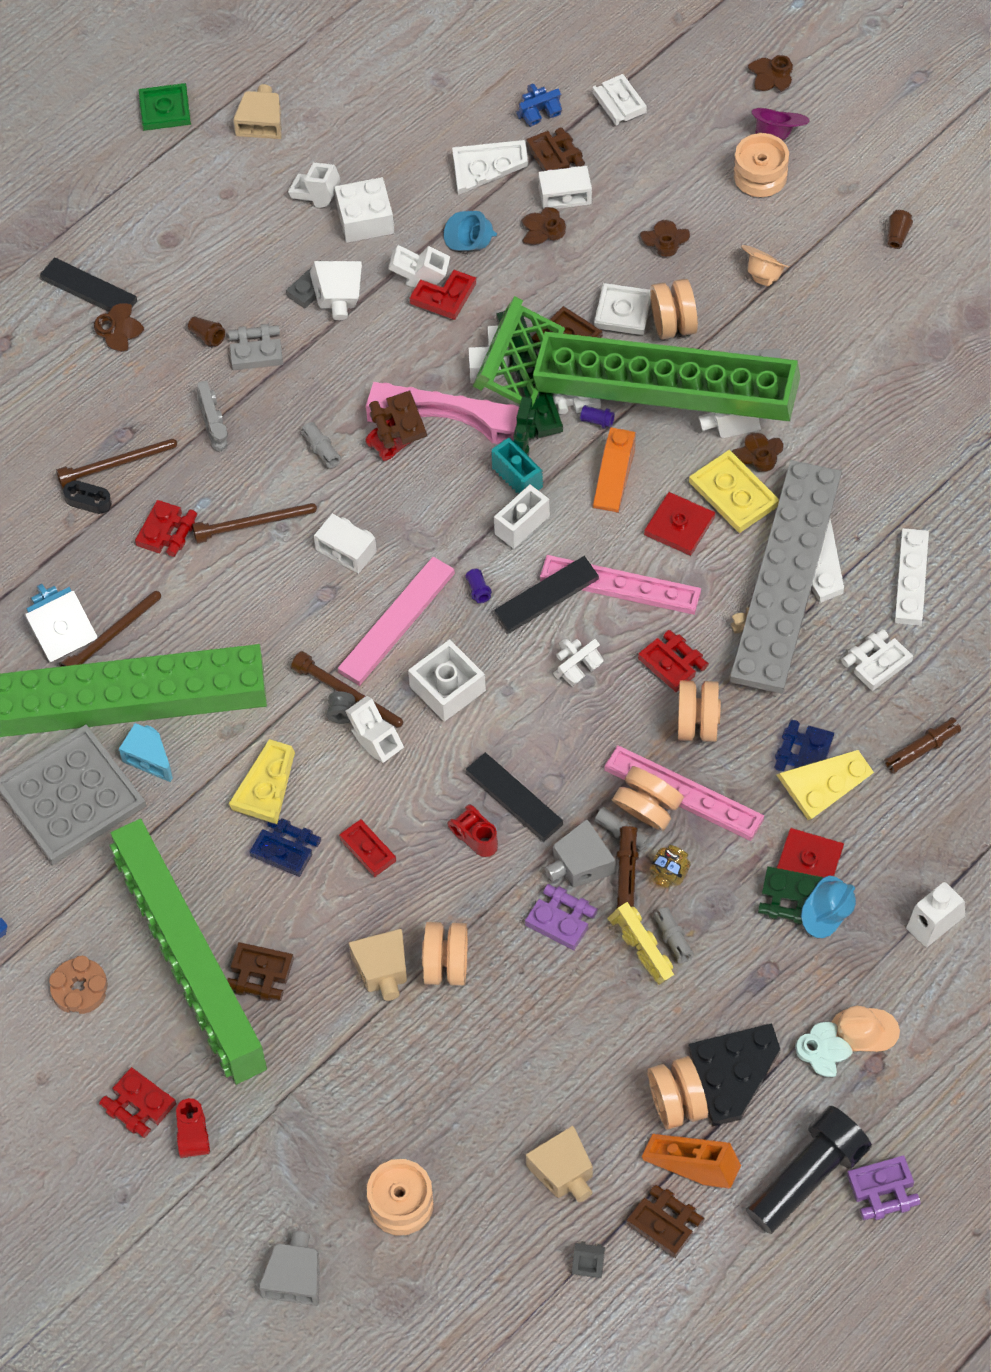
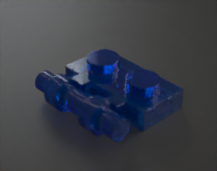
(814, 746)
(282, 852)

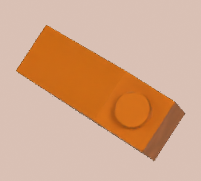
(614, 469)
(696, 1159)

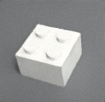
(364, 210)
(447, 680)

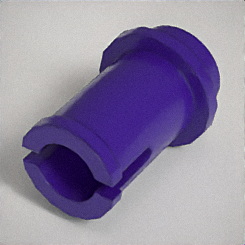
(597, 416)
(480, 591)

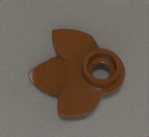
(772, 73)
(543, 226)
(665, 237)
(122, 327)
(759, 451)

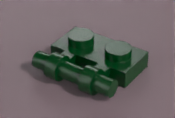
(525, 426)
(787, 886)

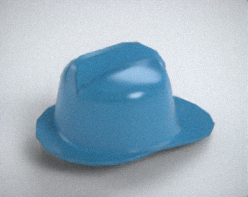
(468, 231)
(827, 906)

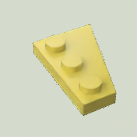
(824, 782)
(266, 783)
(635, 934)

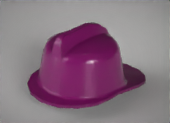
(777, 123)

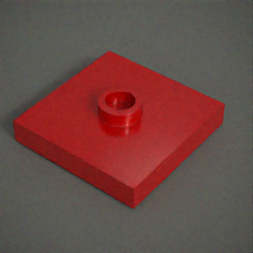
(679, 523)
(810, 854)

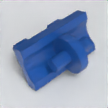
(536, 101)

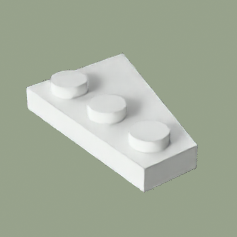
(487, 162)
(828, 576)

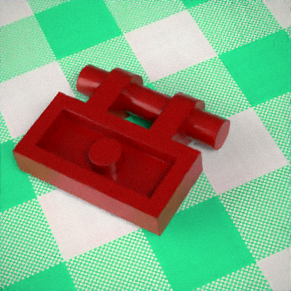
(160, 524)
(667, 664)
(144, 1097)

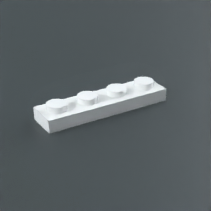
(911, 577)

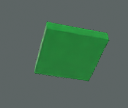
(164, 106)

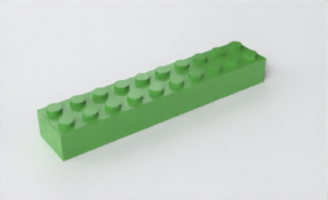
(667, 376)
(132, 690)
(187, 953)

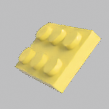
(734, 491)

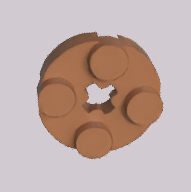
(75, 1000)

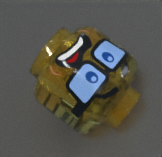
(670, 866)

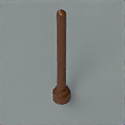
(68, 475)
(204, 531)
(113, 631)
(305, 665)

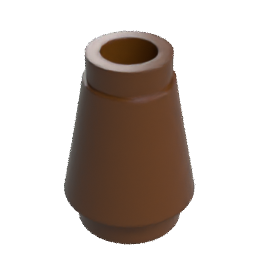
(898, 228)
(208, 331)

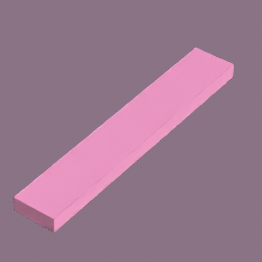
(633, 587)
(396, 621)
(696, 799)

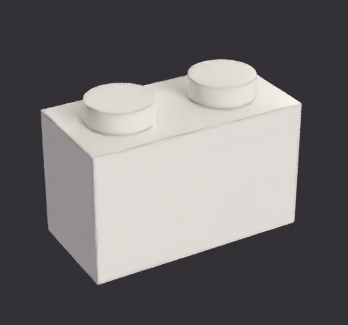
(565, 187)
(521, 516)
(345, 543)

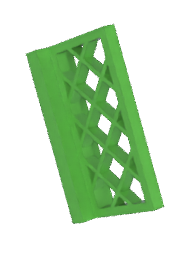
(498, 350)

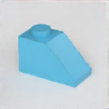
(146, 752)

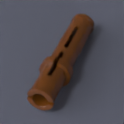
(932, 739)
(627, 859)

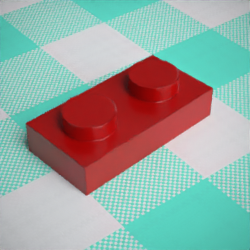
(367, 848)

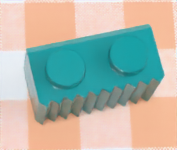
(516, 466)

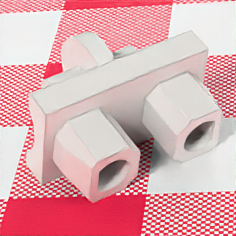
(569, 669)

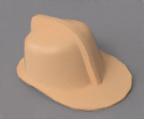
(763, 266)
(867, 1028)

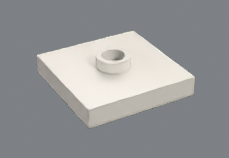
(623, 309)
(61, 626)

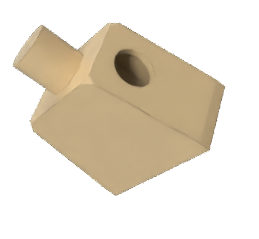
(259, 114)
(381, 962)
(562, 1165)

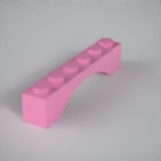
(490, 418)

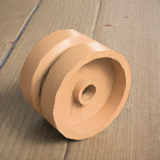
(761, 165)
(673, 309)
(698, 711)
(647, 798)
(445, 953)
(677, 1092)
(400, 1197)

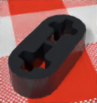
(87, 497)

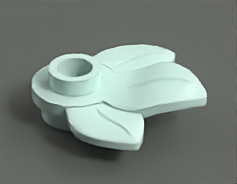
(827, 1048)

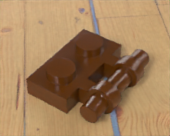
(547, 151)
(405, 416)
(263, 964)
(659, 1226)

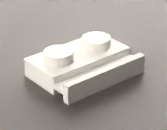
(619, 99)

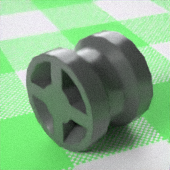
(339, 703)

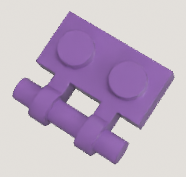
(557, 924)
(880, 1179)

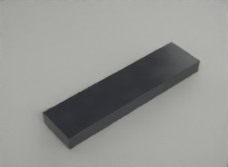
(85, 285)
(546, 594)
(514, 797)

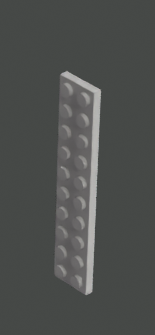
(786, 577)

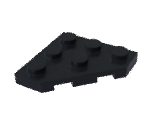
(734, 1069)

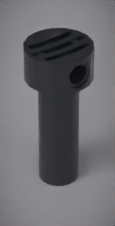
(834, 1143)

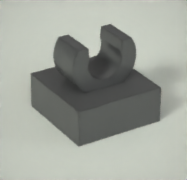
(588, 1260)

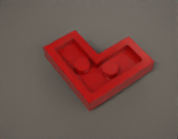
(447, 299)

